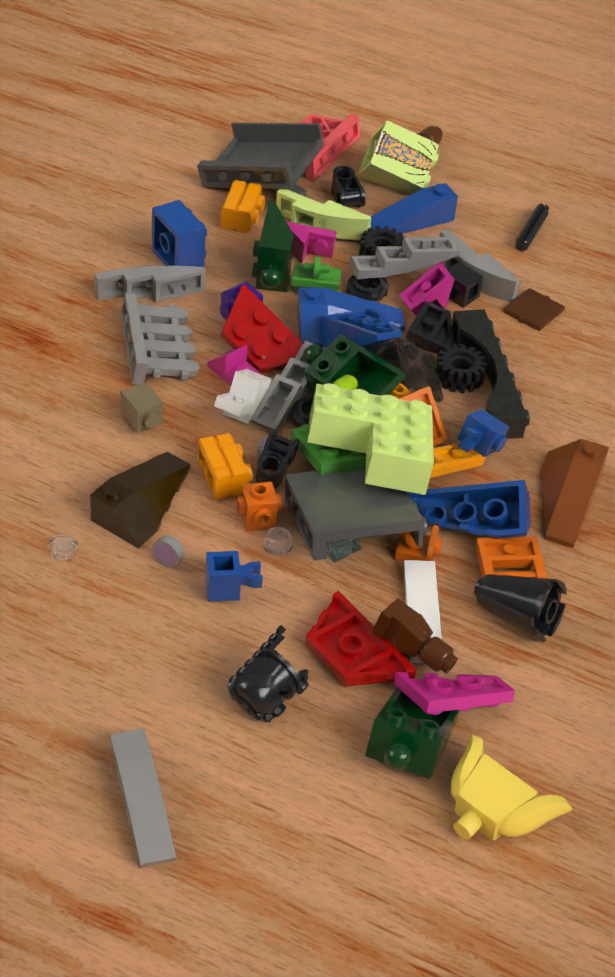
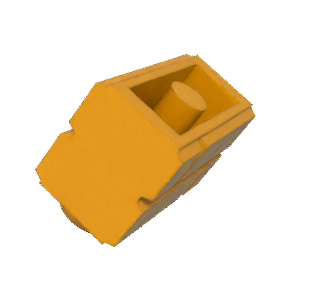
(242, 206)
(223, 465)

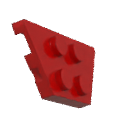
(267, 337)
(349, 648)

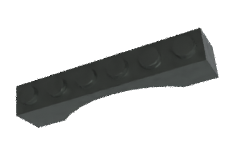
(505, 403)

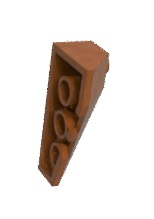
(568, 487)

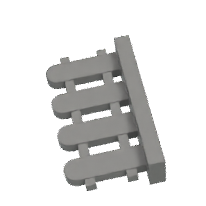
(146, 339)

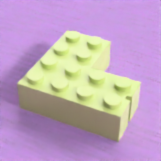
(389, 430)

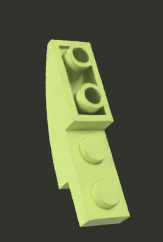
(331, 216)

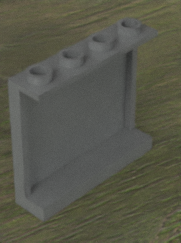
(264, 155)
(347, 508)

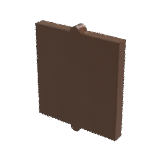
(534, 309)

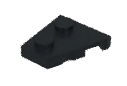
(432, 328)

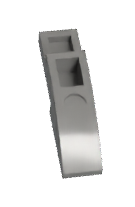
(496, 278)

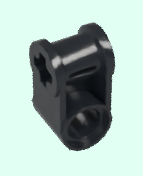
(346, 187)
(278, 456)

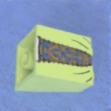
(398, 159)

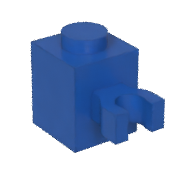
(482, 433)
(226, 575)

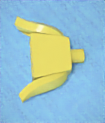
(496, 800)

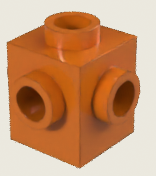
(259, 506)

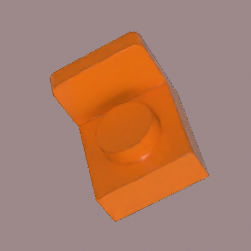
(408, 549)

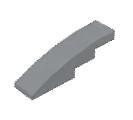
(411, 256)
(148, 281)
(283, 393)
(142, 798)

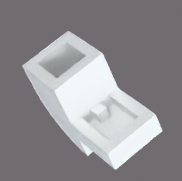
(244, 395)

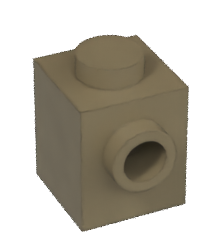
(141, 407)

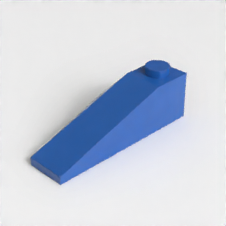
(419, 210)
(320, 302)
(363, 327)
(479, 509)

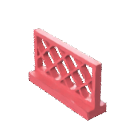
(335, 141)

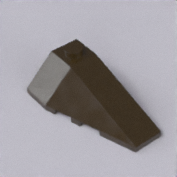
(138, 498)

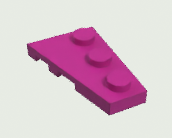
(440, 694)

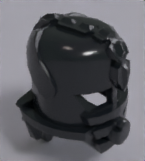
(267, 681)

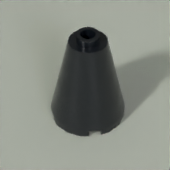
(524, 602)

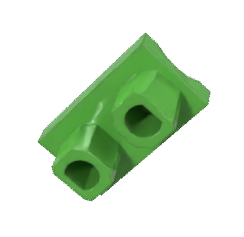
(315, 275)

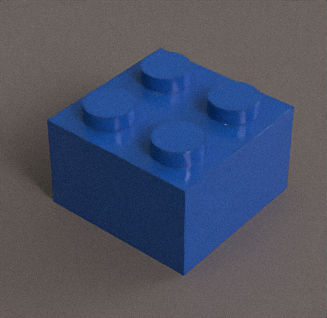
(178, 235)

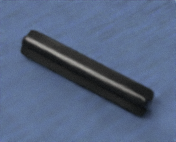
(531, 227)

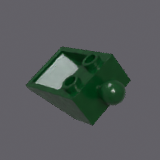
(273, 252)
(349, 358)
(409, 737)

